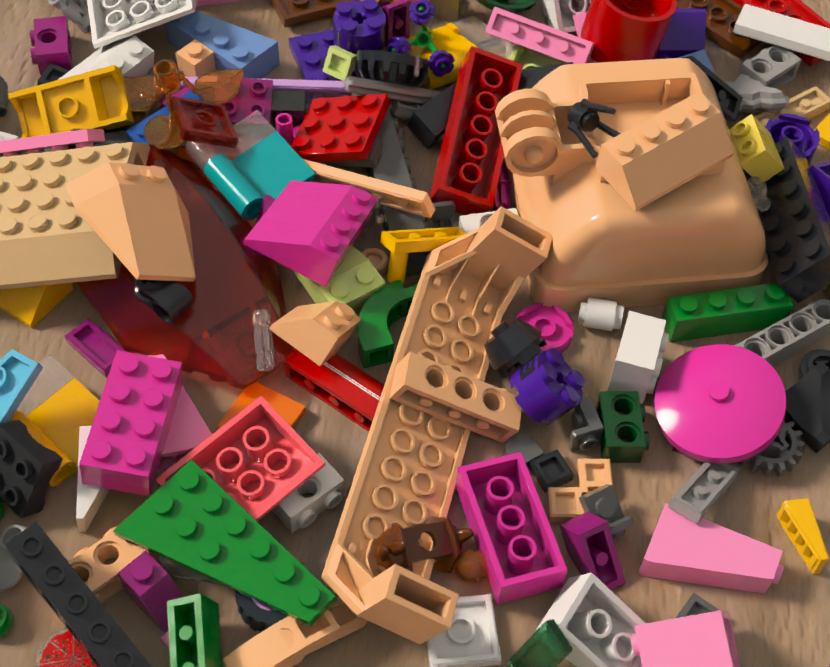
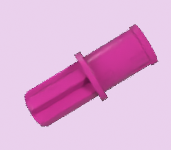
(502, 195)

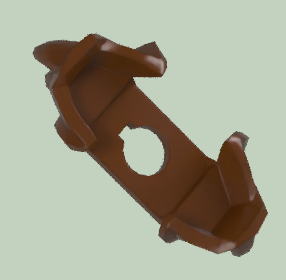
(402, 547)

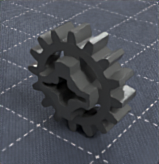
(776, 455)

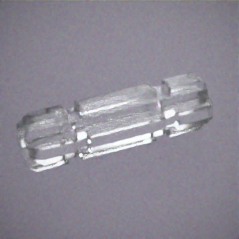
(263, 340)

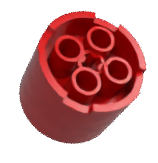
(627, 28)

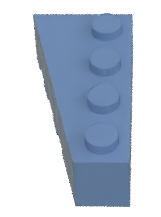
(231, 44)

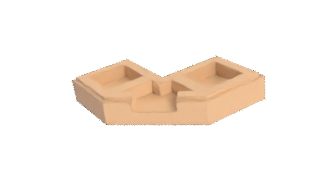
(564, 501)

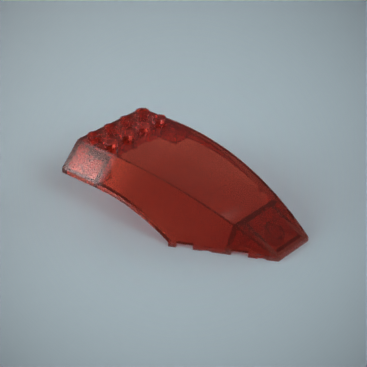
(229, 285)

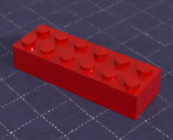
(472, 143)

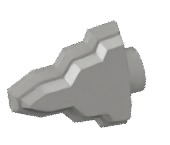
(758, 96)

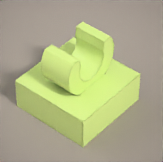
(339, 63)

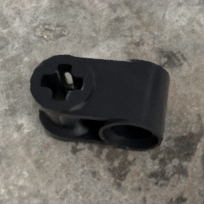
(165, 298)

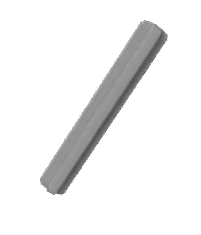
(394, 91)

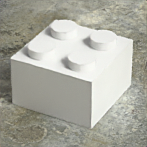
(639, 355)

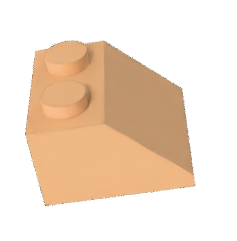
(317, 329)

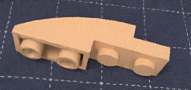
(291, 639)

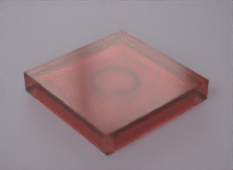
(203, 122)

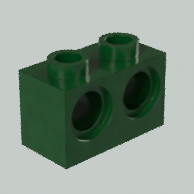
(622, 426)

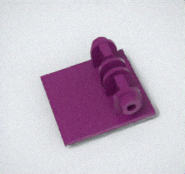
(252, 96)

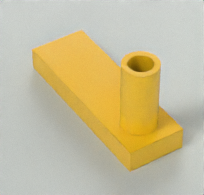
(415, 240)

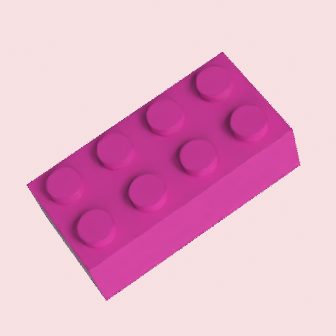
(131, 423)
(510, 528)

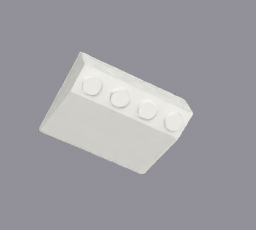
(122, 18)

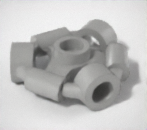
(76, 13)

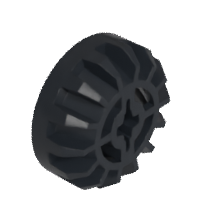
(391, 67)

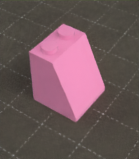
(687, 642)

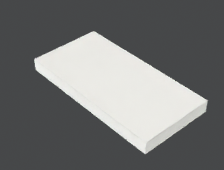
(784, 31)

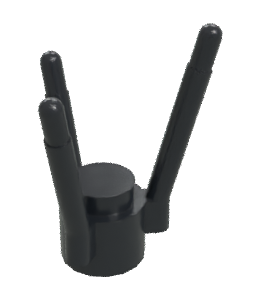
(584, 117)

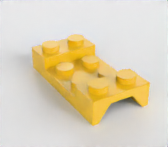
(75, 102)

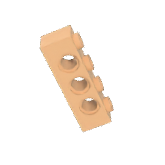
(456, 397)
(104, 578)

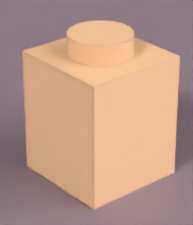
(195, 59)

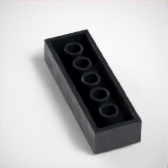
(796, 226)

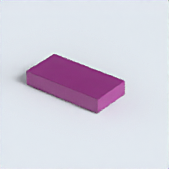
(94, 346)

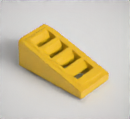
(803, 530)

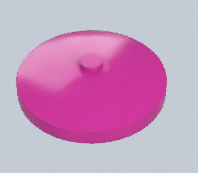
(720, 404)

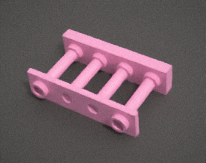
(539, 37)

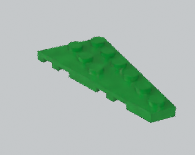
(215, 537)

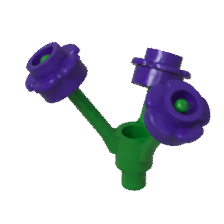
(422, 14)

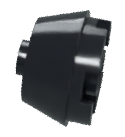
(513, 345)

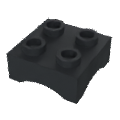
(810, 407)
(24, 469)

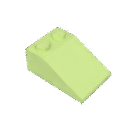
(351, 283)

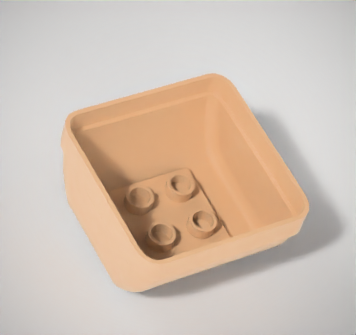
(678, 245)

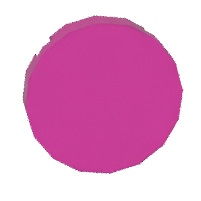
(552, 322)

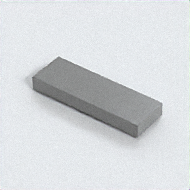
(703, 490)

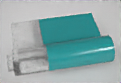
(256, 167)

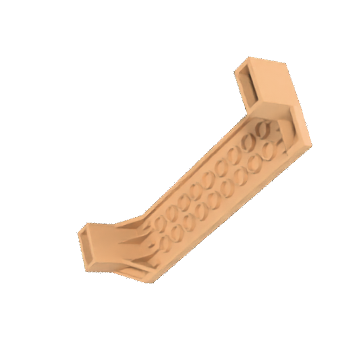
(412, 455)

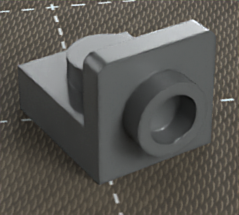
(587, 427)
(605, 505)

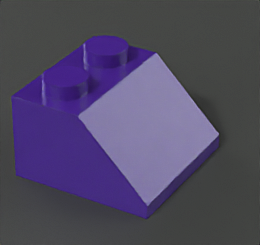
(684, 34)

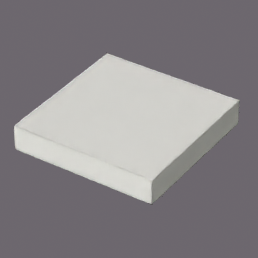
(472, 636)

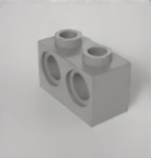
(772, 66)

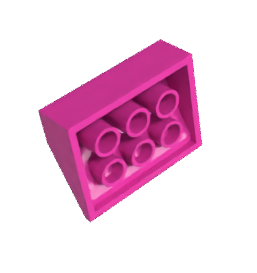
(312, 227)

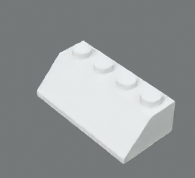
(127, 54)

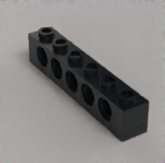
(72, 600)

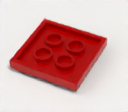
(340, 127)

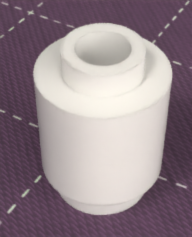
(601, 314)

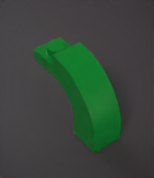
(377, 316)

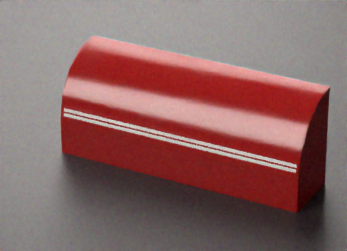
(338, 385)

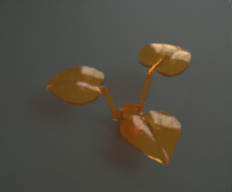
(144, 90)

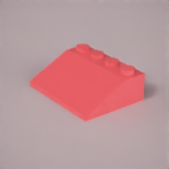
(254, 459)

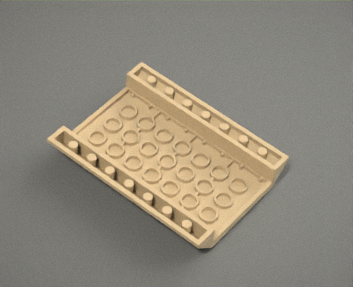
(40, 228)

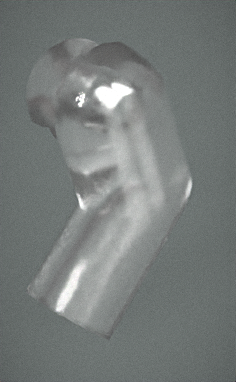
(758, 191)

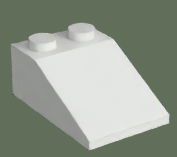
(595, 624)

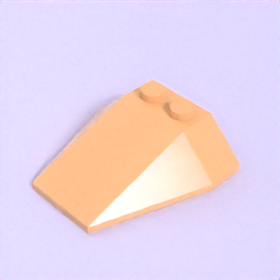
(138, 219)

